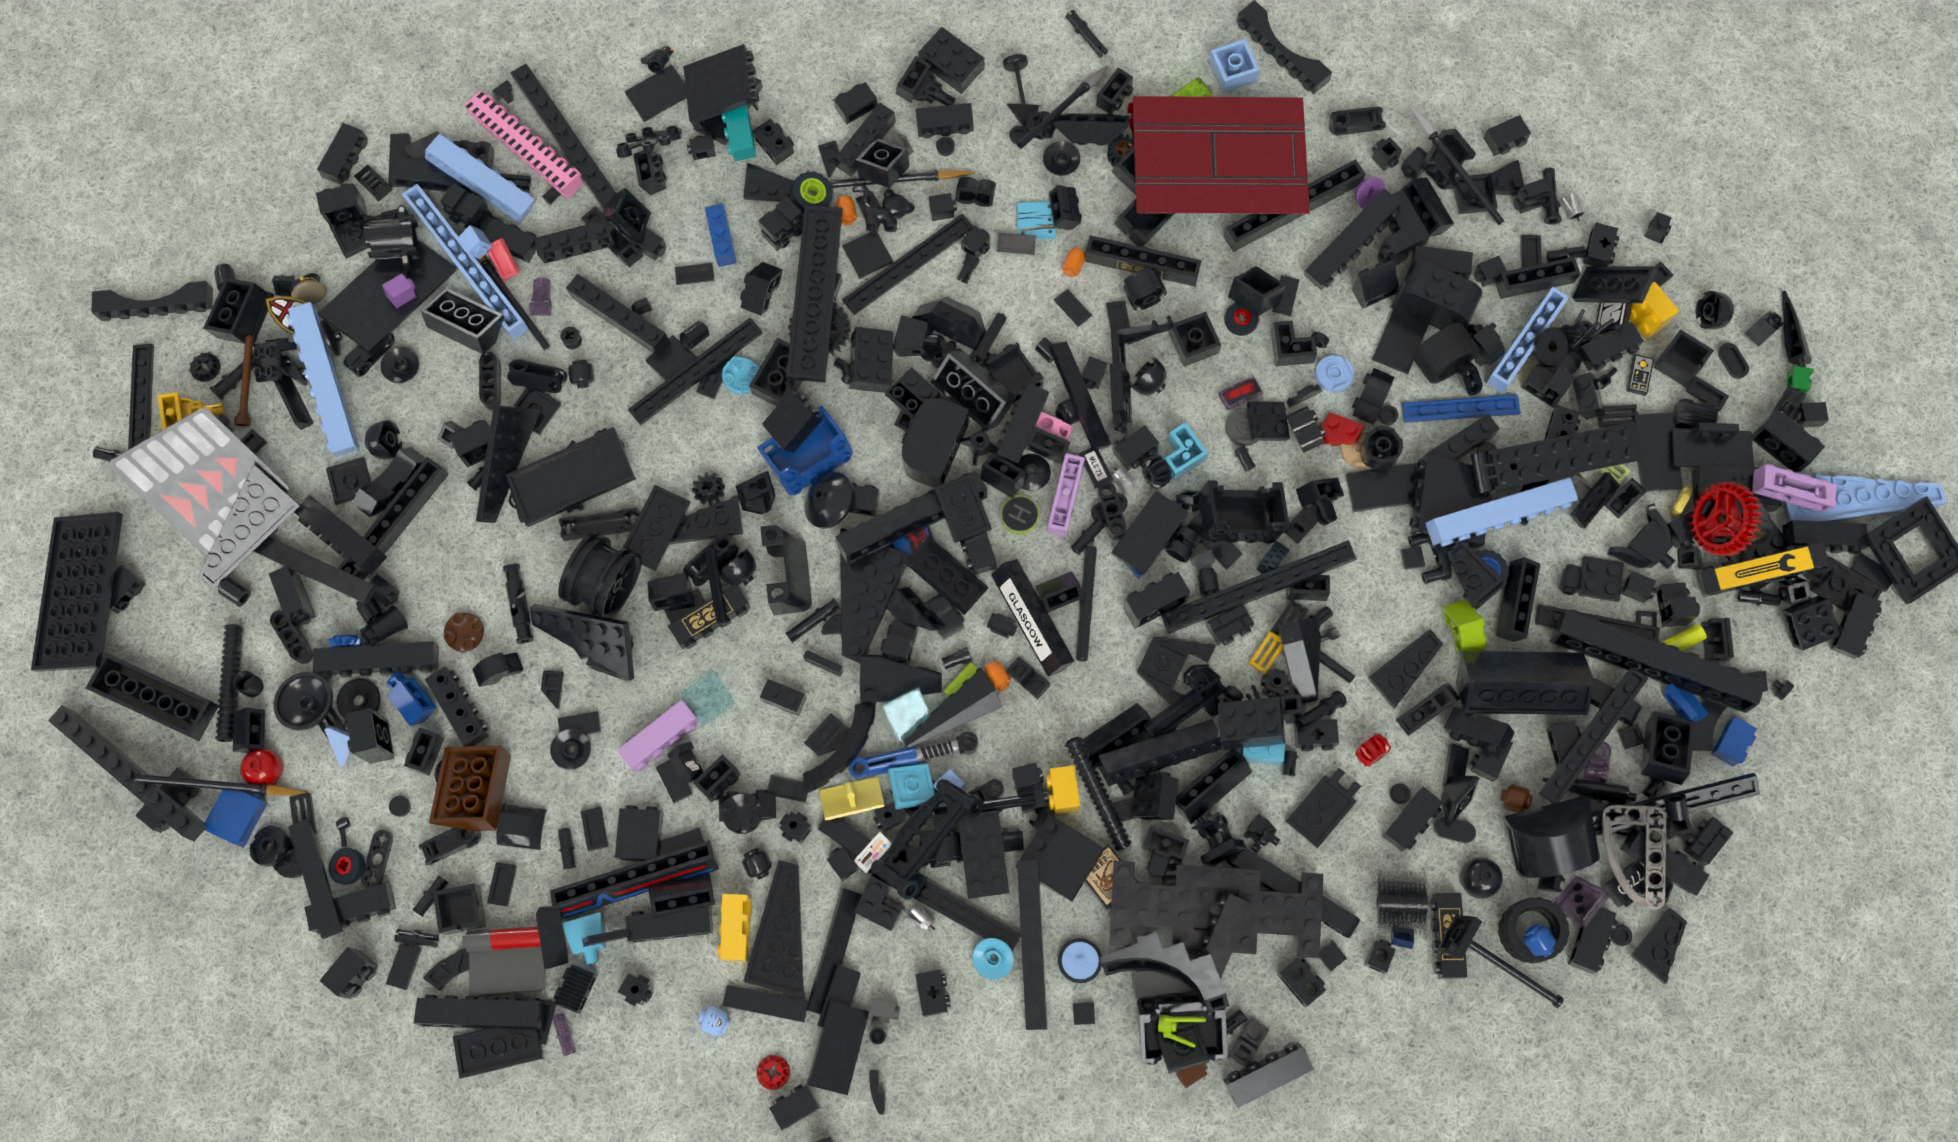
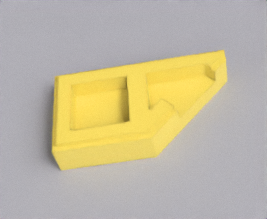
(1681, 502)

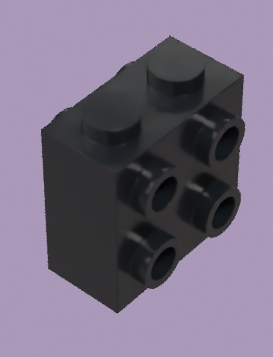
(1811, 622)
(1155, 797)

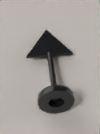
(1021, 111)

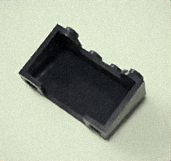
(797, 588)

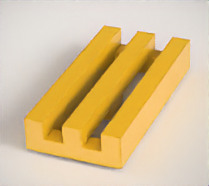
(1258, 666)

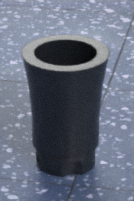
(383, 626)

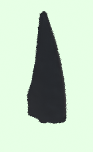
(1794, 336)
(1601, 791)

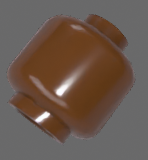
(1516, 798)

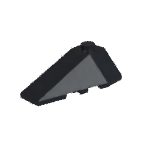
(1302, 654)
(887, 679)

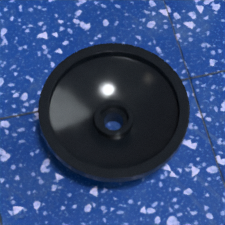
(829, 500)
(294, 696)

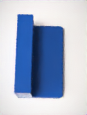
(1684, 703)

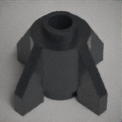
(977, 448)

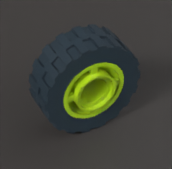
(811, 182)

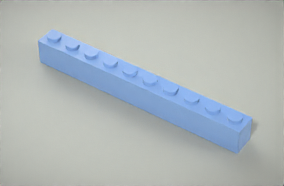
(463, 261)

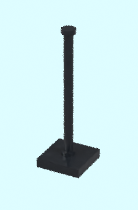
(1460, 937)

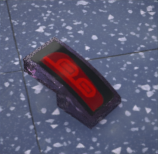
(1240, 392)

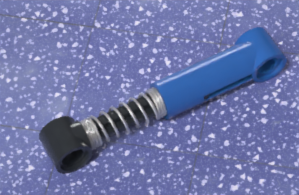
(911, 756)

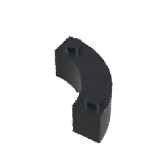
(374, 496)

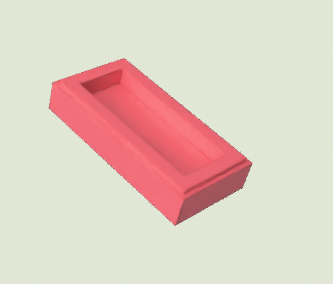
(503, 259)

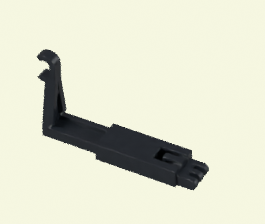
(1118, 373)

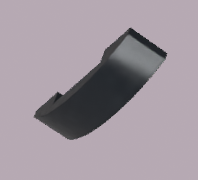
(624, 250)

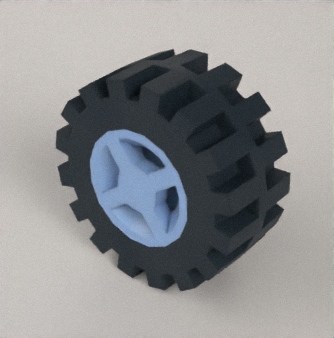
(1273, 558)

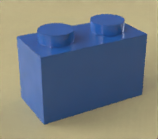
(1734, 741)

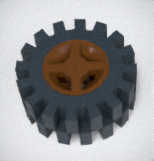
(1119, 146)

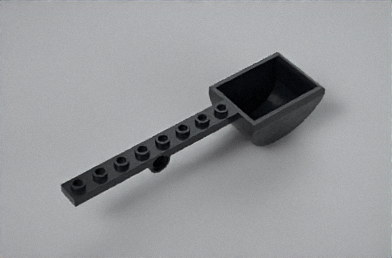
(1565, 833)

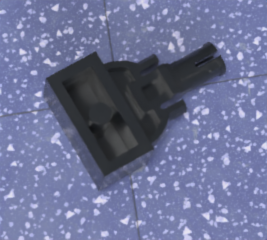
(921, 84)

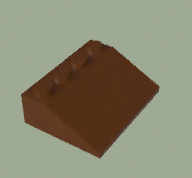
(470, 787)

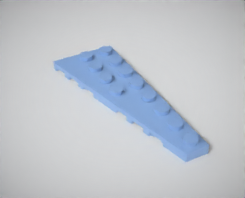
(1866, 497)

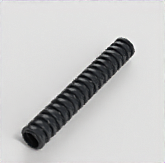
(228, 692)
(1098, 793)

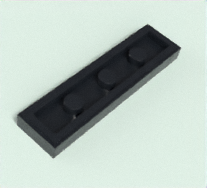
(765, 1003)

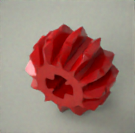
(1373, 750)

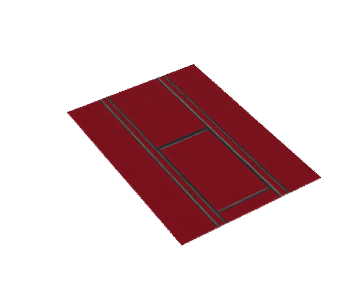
(1220, 155)

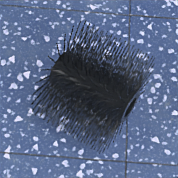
(1408, 901)

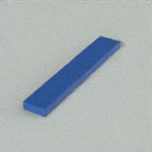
(1460, 408)

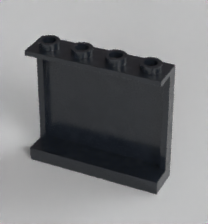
(720, 84)
(1443, 489)

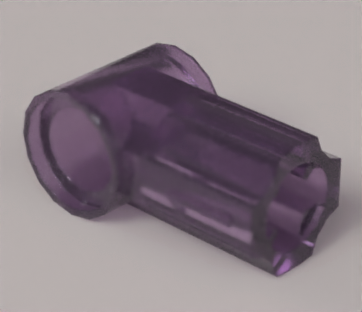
(541, 303)

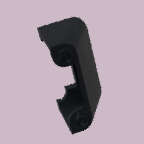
(1212, 1030)

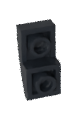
(293, 370)

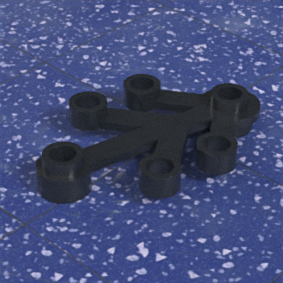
(647, 140)

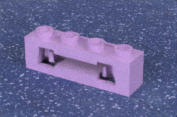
(1793, 492)
(1065, 495)

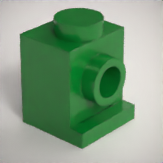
(1800, 378)

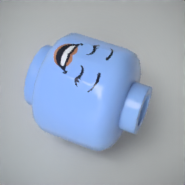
(713, 1021)

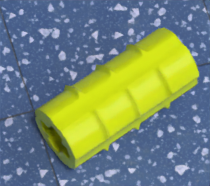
(1687, 638)

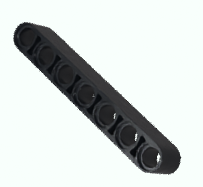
(1278, 880)

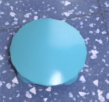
(738, 374)

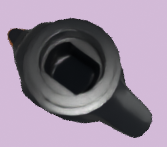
(657, 59)

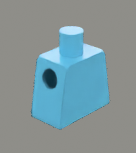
(582, 927)

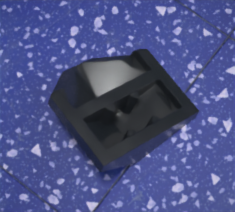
(756, 494)

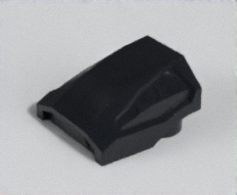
(520, 827)

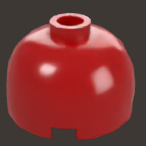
(261, 767)

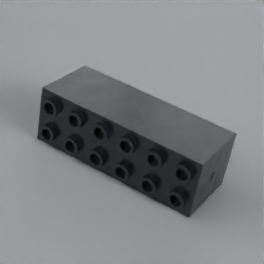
(1524, 682)

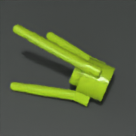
(1169, 1023)

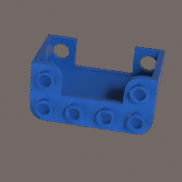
(817, 456)

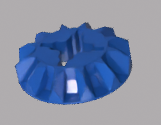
(345, 640)

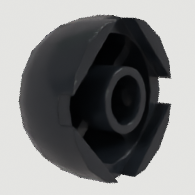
(1714, 306)
(1150, 378)
(381, 438)
(739, 569)
(1481, 877)

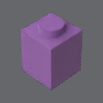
(399, 290)

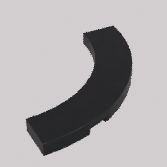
(1705, 727)
(847, 752)
(448, 969)

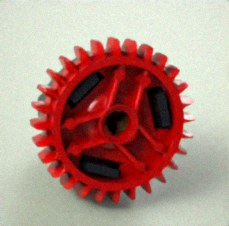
(1729, 519)

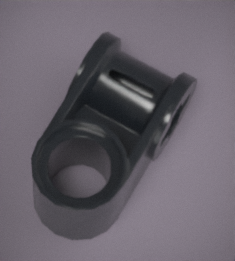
(984, 790)

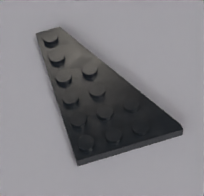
(864, 596)

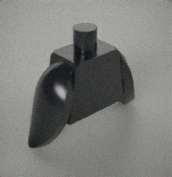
(1649, 544)

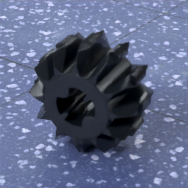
(1156, 471)
(708, 481)

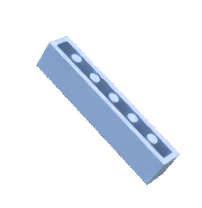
(479, 178)
(1524, 343)

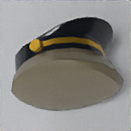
(308, 288)

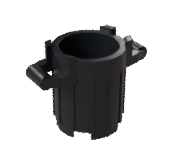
(393, 238)

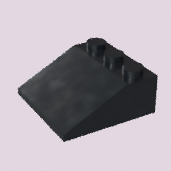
(1063, 857)

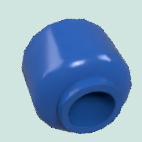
(1539, 940)

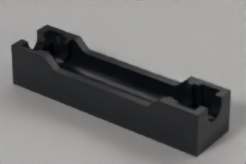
(603, 524)

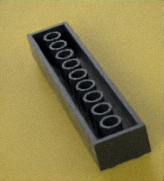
(1658, 661)

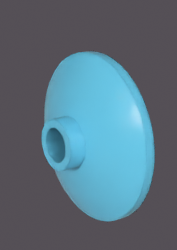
(986, 965)

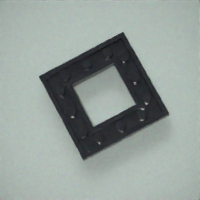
(1882, 539)

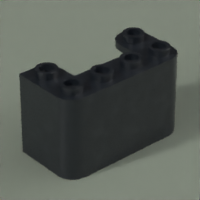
(1243, 514)

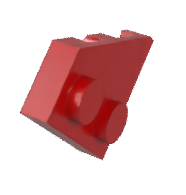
(1341, 430)

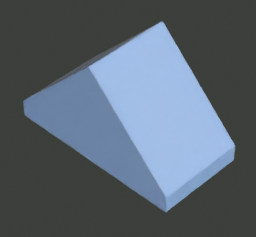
(338, 741)

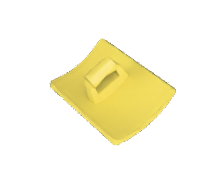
(851, 798)

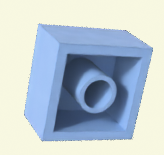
(1234, 65)

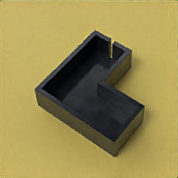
(1140, 226)

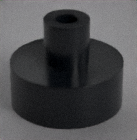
(1783, 689)

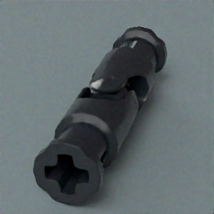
(521, 618)

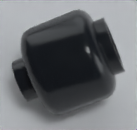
(581, 373)
(1066, 412)
(756, 863)

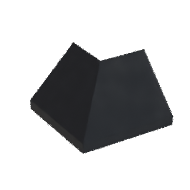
(1457, 796)

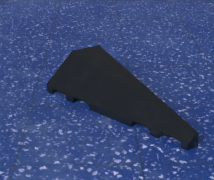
(970, 702)

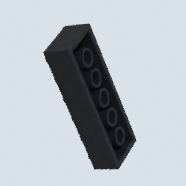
(152, 696)

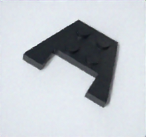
(1165, 661)

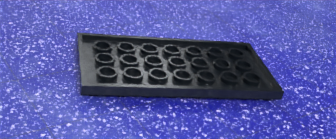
(77, 592)

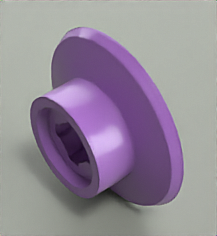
(1368, 190)

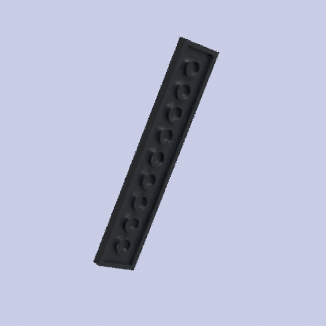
(814, 294)

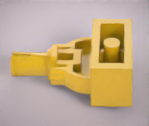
(175, 408)

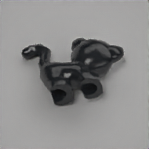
(893, 207)

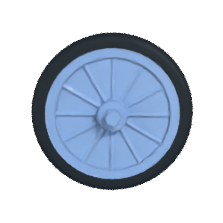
(1079, 960)

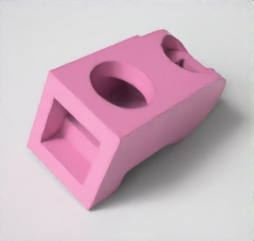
(1054, 426)

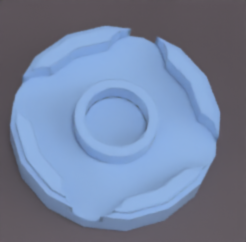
(1338, 377)

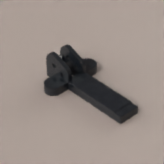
(1204, 694)

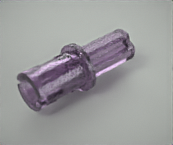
(564, 1034)

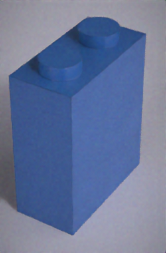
(235, 816)

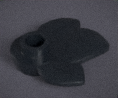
(939, 351)

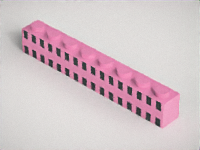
(524, 144)

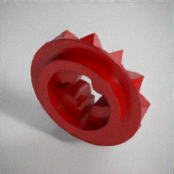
(777, 1081)

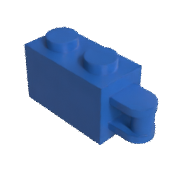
(410, 699)

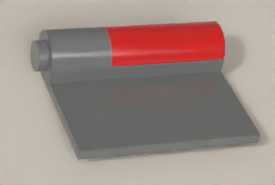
(504, 961)

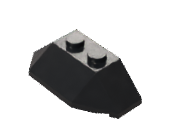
(1091, 128)
(953, 321)

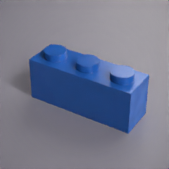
(720, 235)

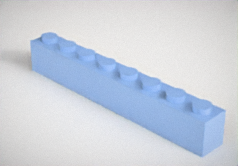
(323, 379)
(1501, 511)

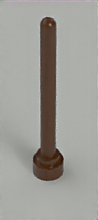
(242, 417)

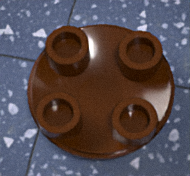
(463, 632)

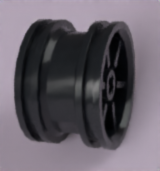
(599, 576)

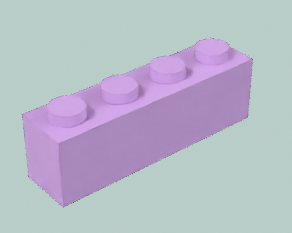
(657, 736)

